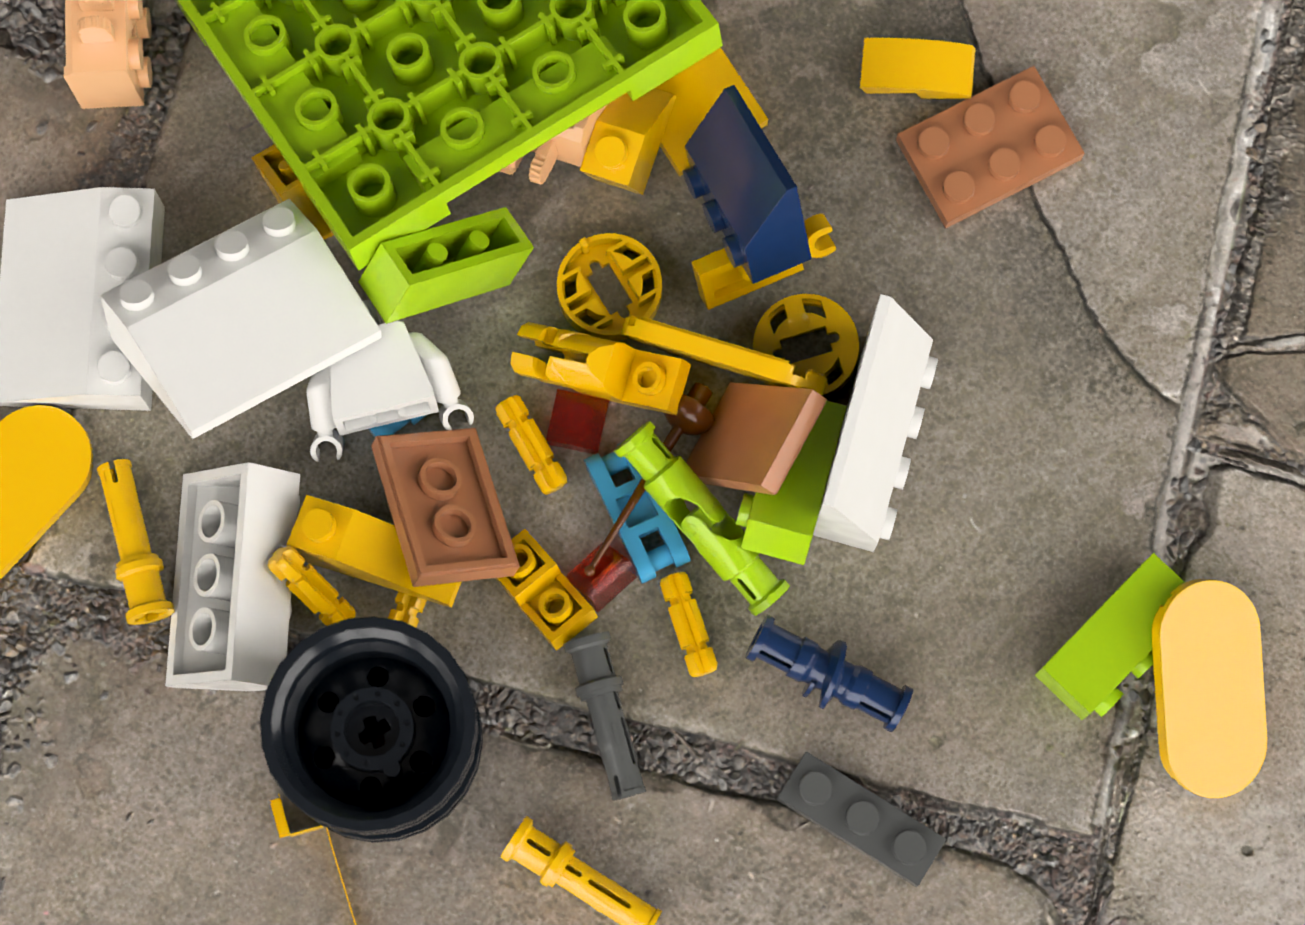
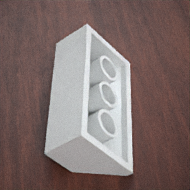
(226, 600)

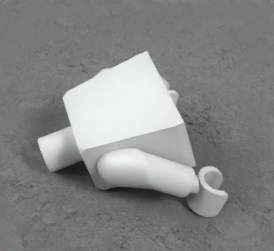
(382, 385)

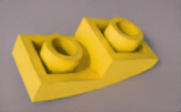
(917, 66)
(546, 593)

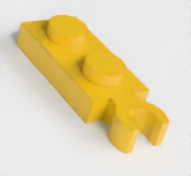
(721, 282)

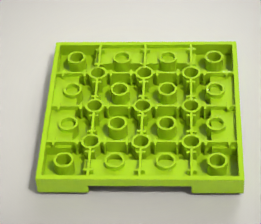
(422, 99)

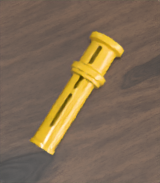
(138, 566)
(557, 865)

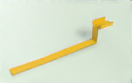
(283, 831)

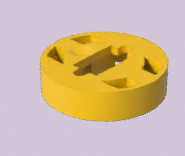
(607, 250)
(799, 322)

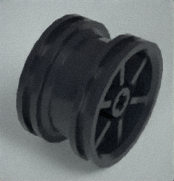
(339, 662)

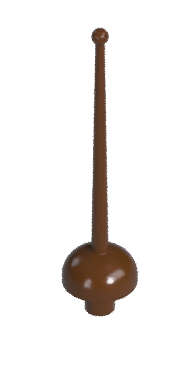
(691, 420)

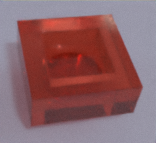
(577, 421)

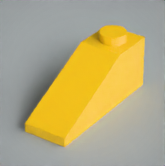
(360, 548)

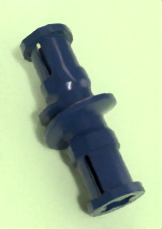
(830, 673)

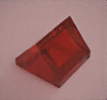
(611, 576)

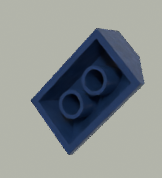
(746, 190)

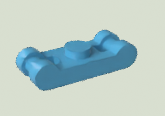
(643, 520)

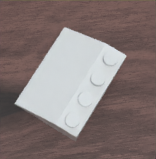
(54, 267)
(238, 318)
(875, 430)

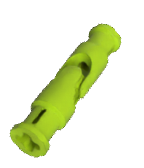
(673, 480)

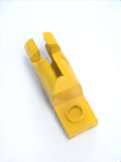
(604, 368)

